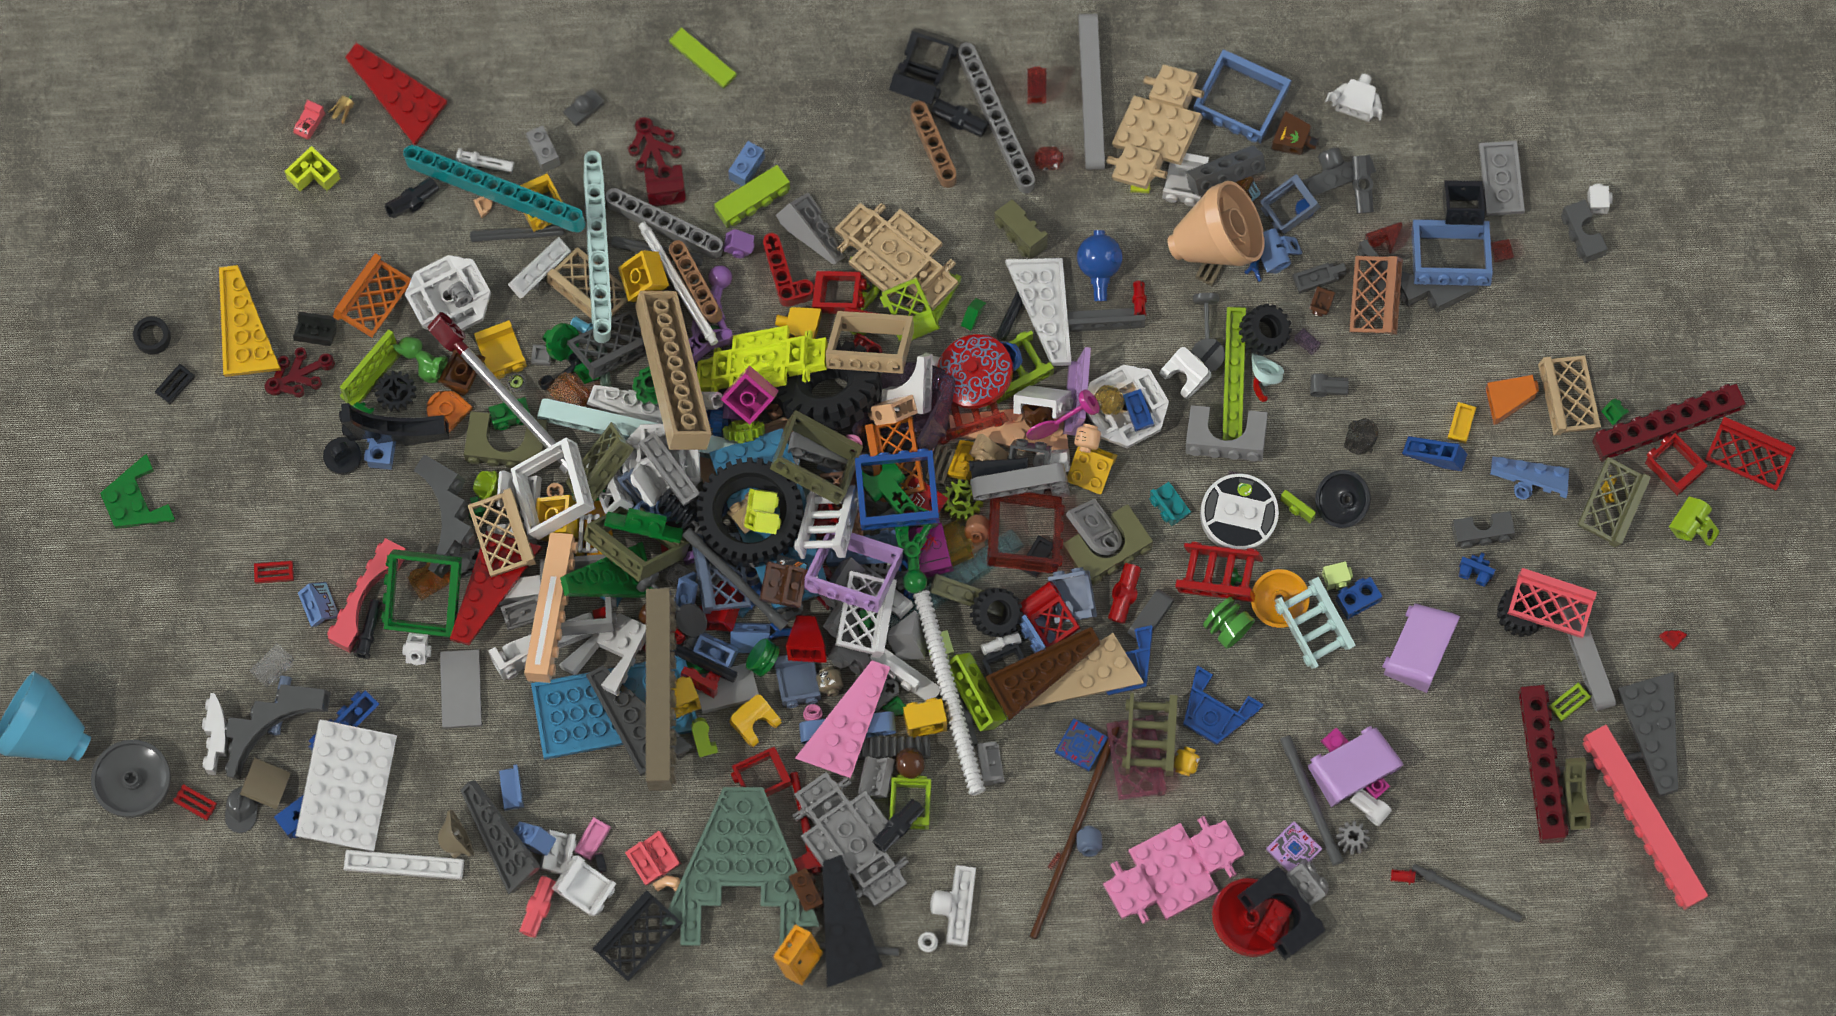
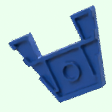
(1139, 658)
(1212, 718)

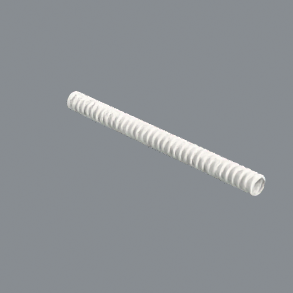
(949, 693)

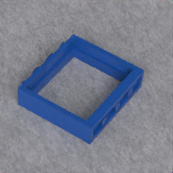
(897, 520)

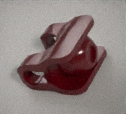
(665, 190)

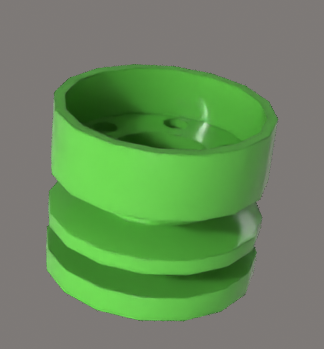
(1225, 619)

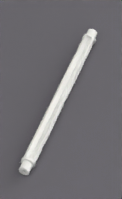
(679, 285)

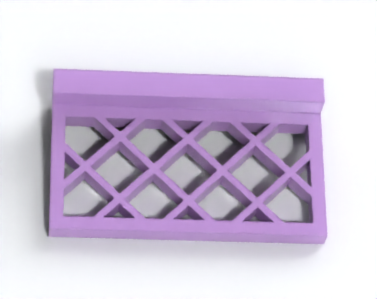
(1076, 382)

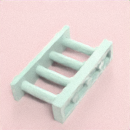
(1333, 623)

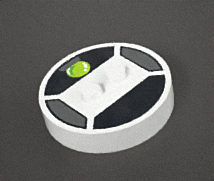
(1239, 512)

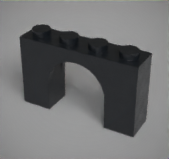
(1305, 923)

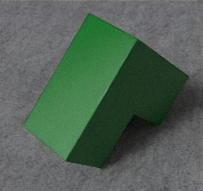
(972, 313)

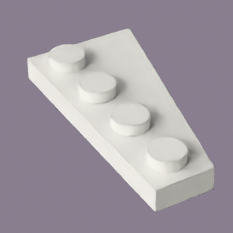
(623, 403)

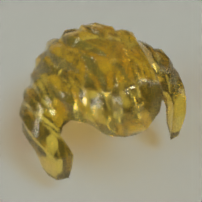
(1110, 399)

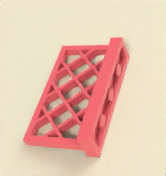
(1558, 588)

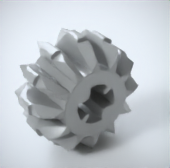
(1350, 843)

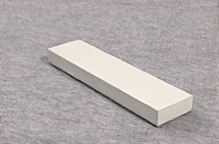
(539, 267)

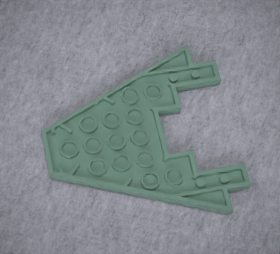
(739, 850)

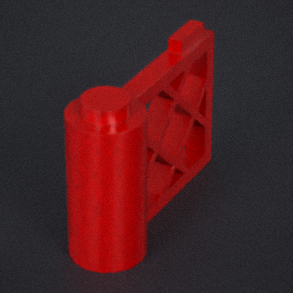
(1042, 601)

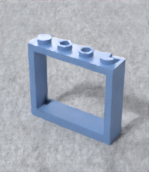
(1254, 71)
(1451, 276)

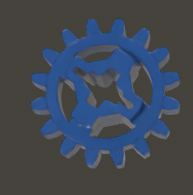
(717, 421)

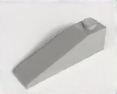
(804, 222)

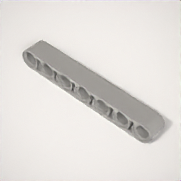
(659, 216)
(1588, 660)

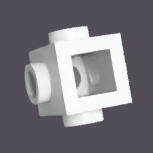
(417, 649)

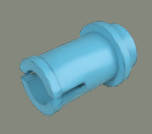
(581, 325)

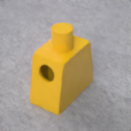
(800, 320)

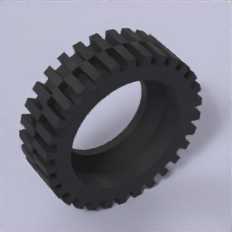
(740, 477)

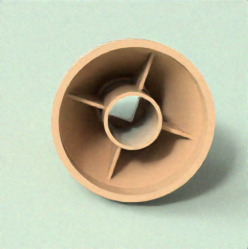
(1220, 229)

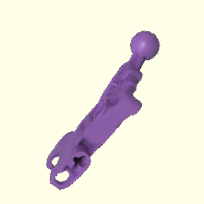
(719, 278)

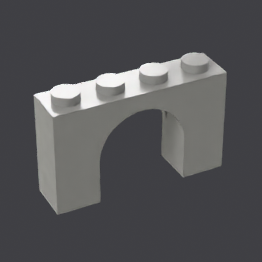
(1246, 447)

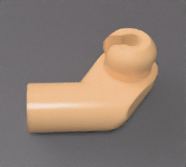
(668, 880)

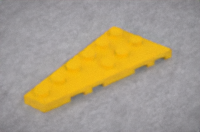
(243, 336)

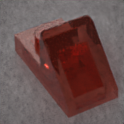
(1388, 234)

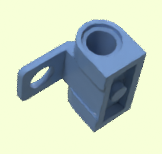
(1276, 251)

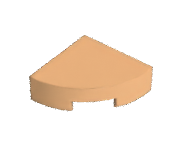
(483, 205)

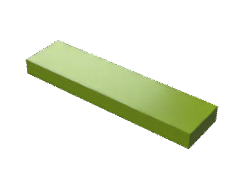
(702, 57)

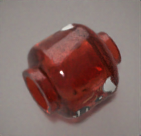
(1048, 158)

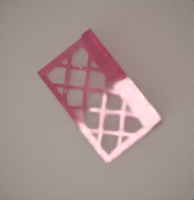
(1156, 773)

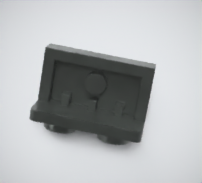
(315, 329)

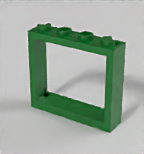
(389, 596)

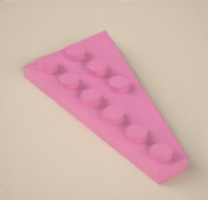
(843, 732)

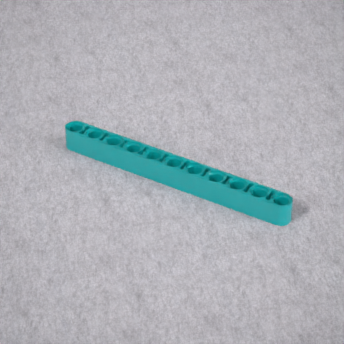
(494, 188)

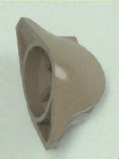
(454, 837)

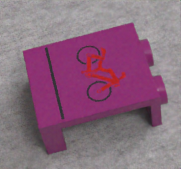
(934, 553)

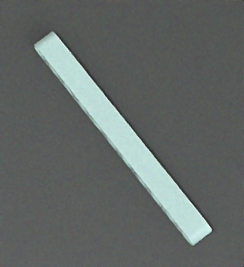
(597, 421)

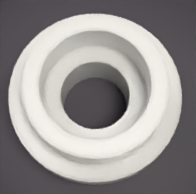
(927, 936)

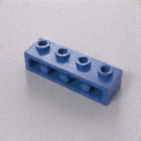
(355, 713)

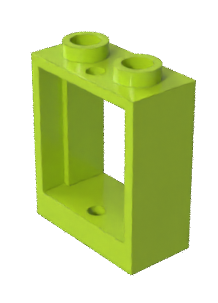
(919, 782)

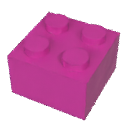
(749, 395)

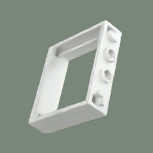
(520, 473)

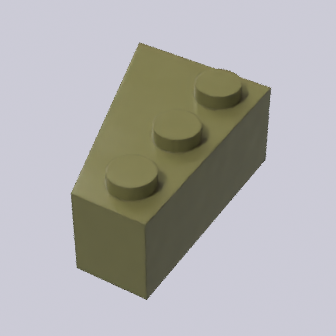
(1020, 230)

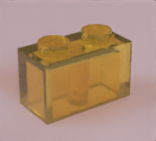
(958, 545)

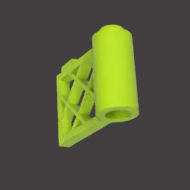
(924, 321)

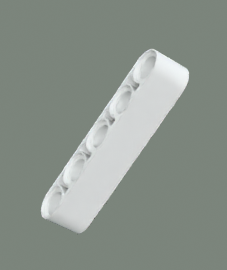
(521, 645)

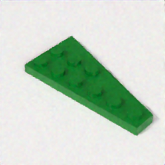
(604, 579)

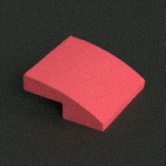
(653, 858)

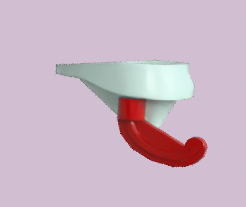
(1266, 373)

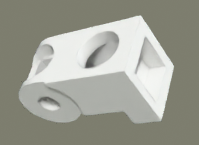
(1057, 456)

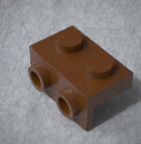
(806, 891)

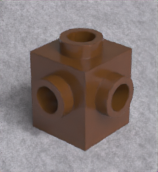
(1036, 414)

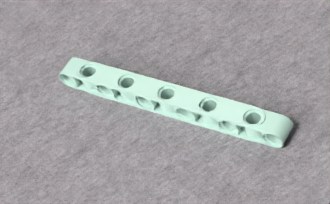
(597, 247)

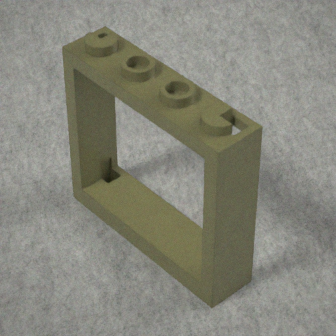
(827, 438)
(597, 536)

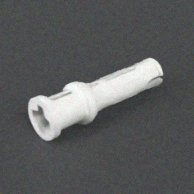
(475, 159)

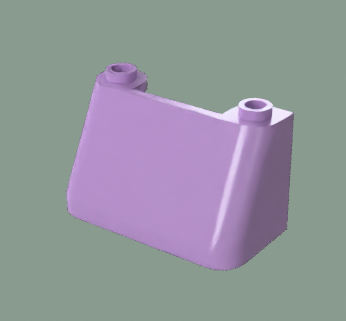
(1421, 646)
(1354, 765)

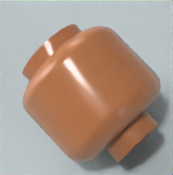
(977, 528)

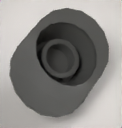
(240, 812)

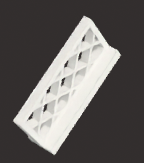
(881, 621)

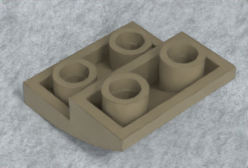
(265, 783)

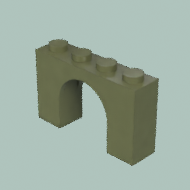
(479, 450)
(1135, 543)

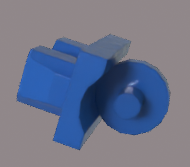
(1477, 566)

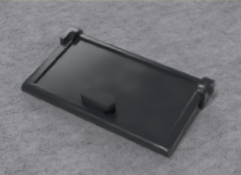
(989, 467)

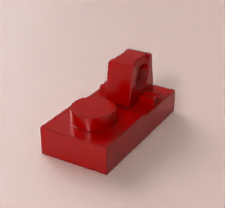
(707, 685)
(1273, 921)

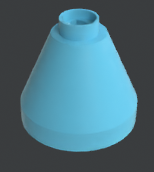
(41, 724)

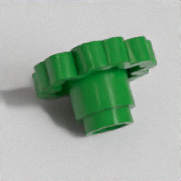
(644, 387)

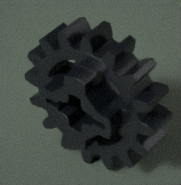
(388, 392)

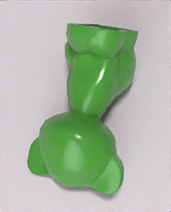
(428, 366)

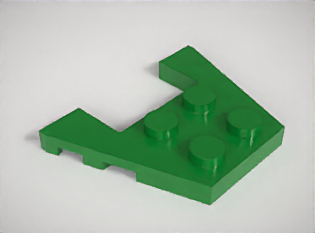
(127, 503)

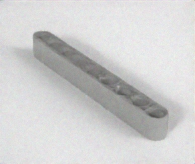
(1091, 92)
(996, 126)

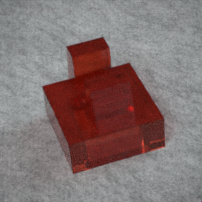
(1501, 250)

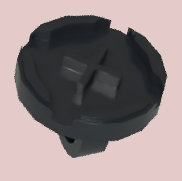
(342, 456)

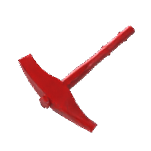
(807, 860)

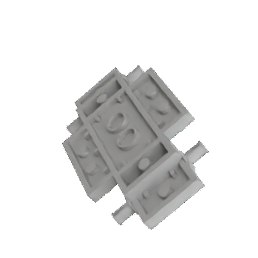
(849, 831)

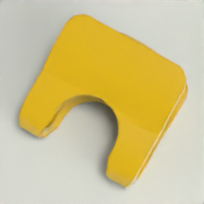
(750, 712)

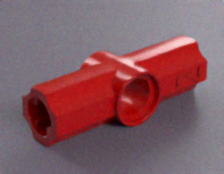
(1124, 593)

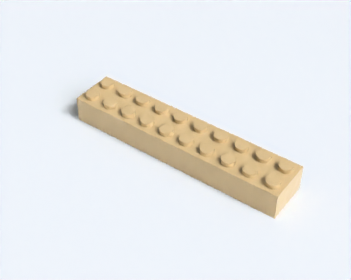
(673, 370)

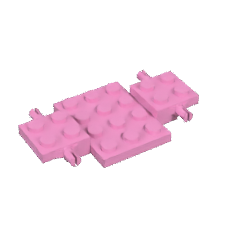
(1173, 870)

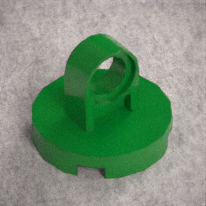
(557, 340)

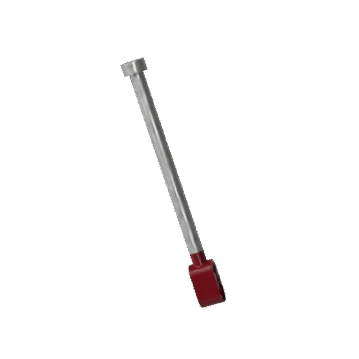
(452, 338)

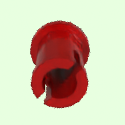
(1403, 876)

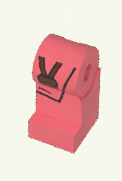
(309, 120)

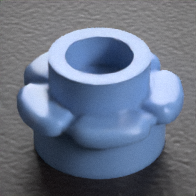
(1521, 493)

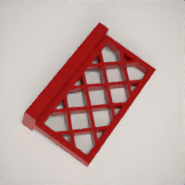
(1755, 437)

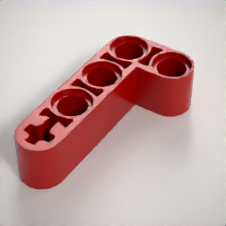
(782, 269)

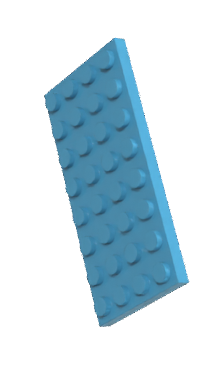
(575, 720)

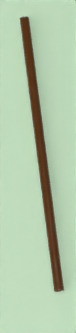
(1072, 837)

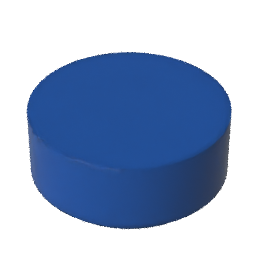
(1301, 206)

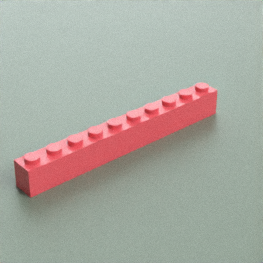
(1645, 817)

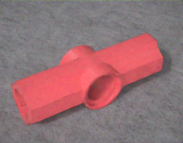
(538, 907)

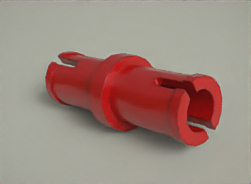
(1139, 298)

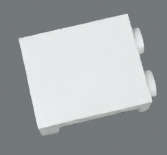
(1059, 400)
(584, 886)

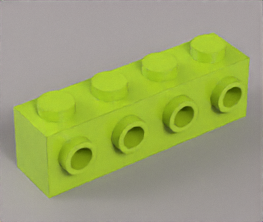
(752, 196)

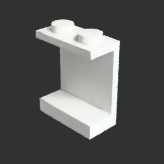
(1176, 183)

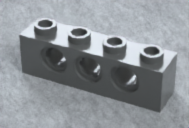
(1227, 168)

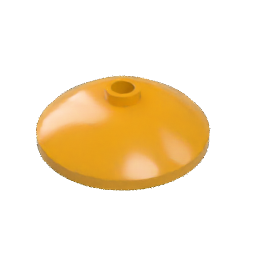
(1271, 585)

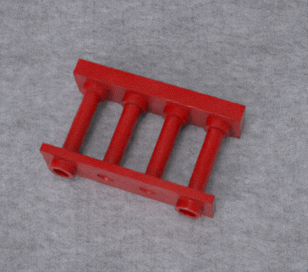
(1225, 589)

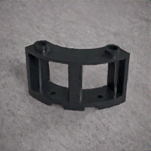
(916, 88)

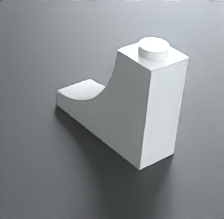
(918, 385)

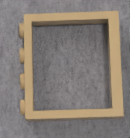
(870, 323)

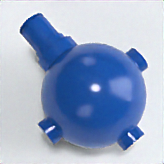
(1099, 259)

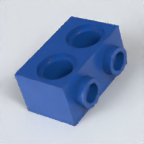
(1361, 601)

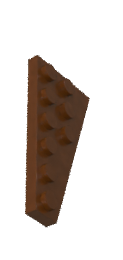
(1028, 678)

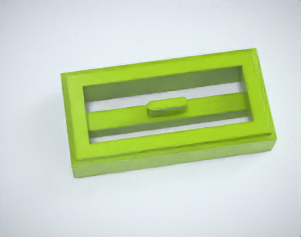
(1557, 712)

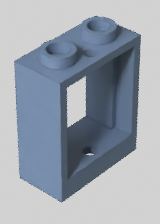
(1293, 182)

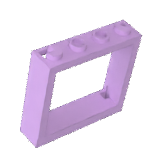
(864, 546)

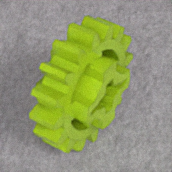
(743, 432)
(955, 505)

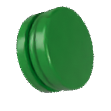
(762, 657)

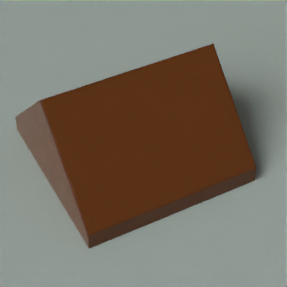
(458, 374)

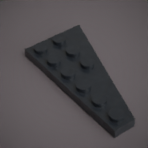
(847, 935)

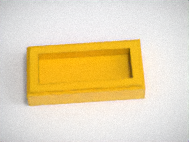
(1461, 423)

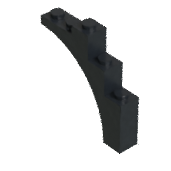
(410, 431)

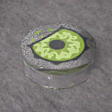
(516, 382)

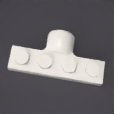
(956, 905)

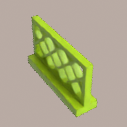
(370, 369)

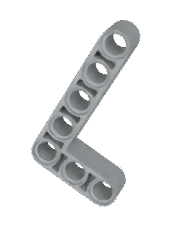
(1022, 481)

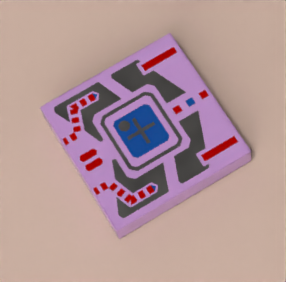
(1293, 847)

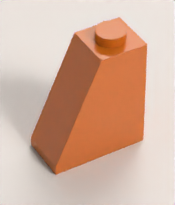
(1510, 395)

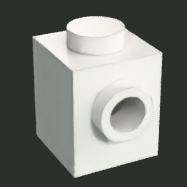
(1599, 199)

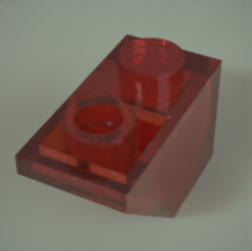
(1036, 85)

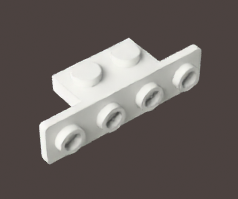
(908, 676)

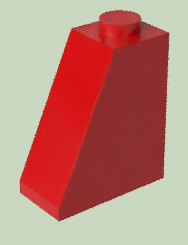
(723, 619)
(806, 641)

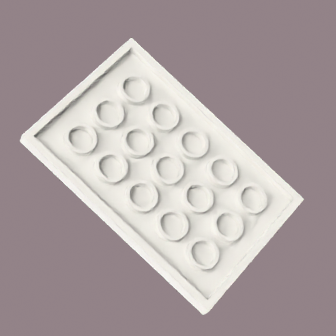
(346, 785)

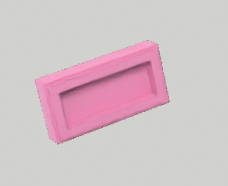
(592, 839)

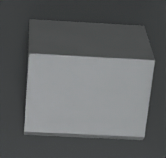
(908, 638)

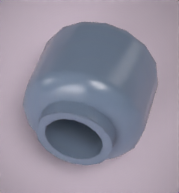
(1089, 841)

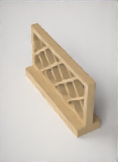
(576, 295)
(1554, 400)
(517, 525)

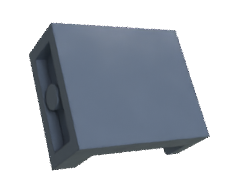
(1076, 593)
(797, 682)

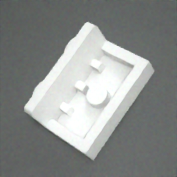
(560, 852)

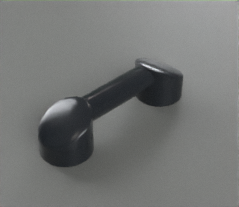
(547, 380)

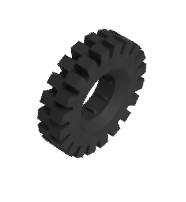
(858, 396)

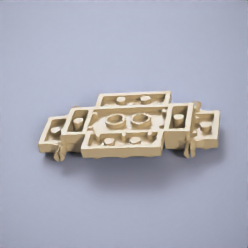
(1156, 128)
(896, 253)

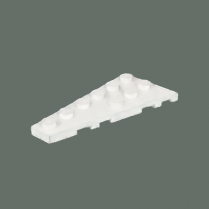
(1044, 297)

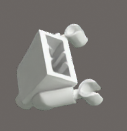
(1357, 99)

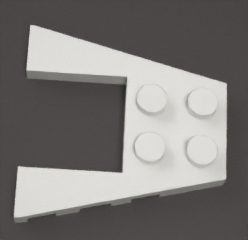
(624, 641)

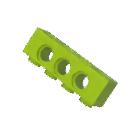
(976, 692)

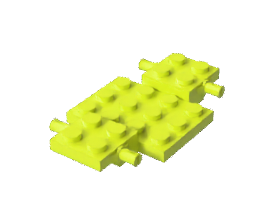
(768, 353)

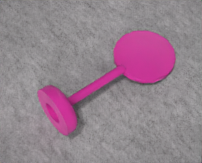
(1087, 402)

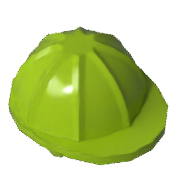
(486, 484)

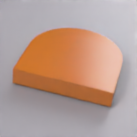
(450, 405)

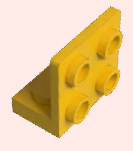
(1091, 469)

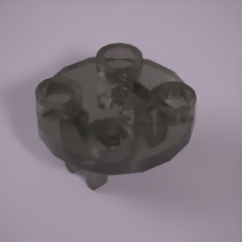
(1361, 436)

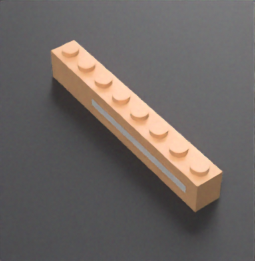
(550, 609)

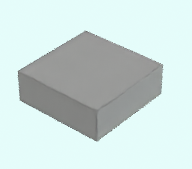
(540, 355)

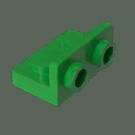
(503, 417)

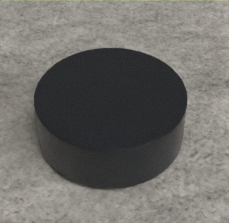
(601, 862)

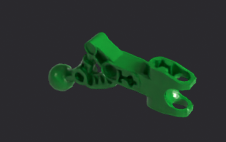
(887, 487)

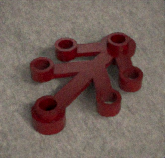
(653, 146)
(296, 374)

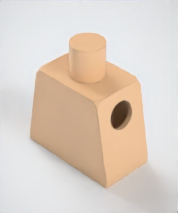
(885, 413)

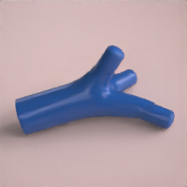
(1254, 266)
(784, 632)

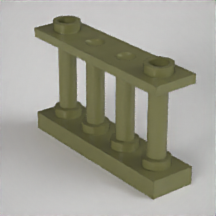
(1167, 744)

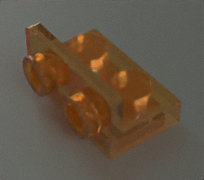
(568, 391)
(427, 583)

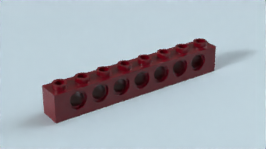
(1698, 417)
(1537, 695)

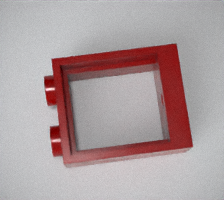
(820, 289)
(1675, 441)
(772, 754)

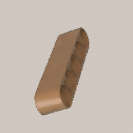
(936, 152)
(692, 274)

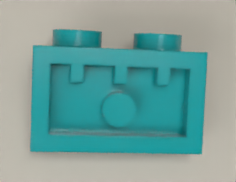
(1169, 503)

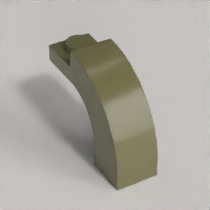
(1575, 794)

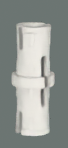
(997, 644)

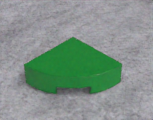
(896, 706)

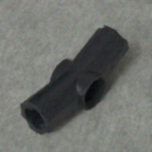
(412, 198)

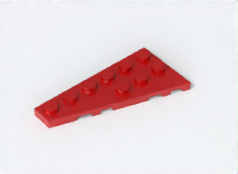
(404, 98)
(486, 592)

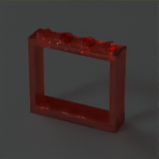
(1025, 562)

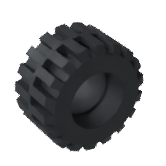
(1275, 320)
(1011, 617)
(1517, 624)

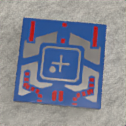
(1081, 745)

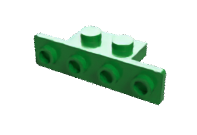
(644, 524)

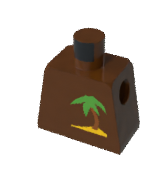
(1293, 135)

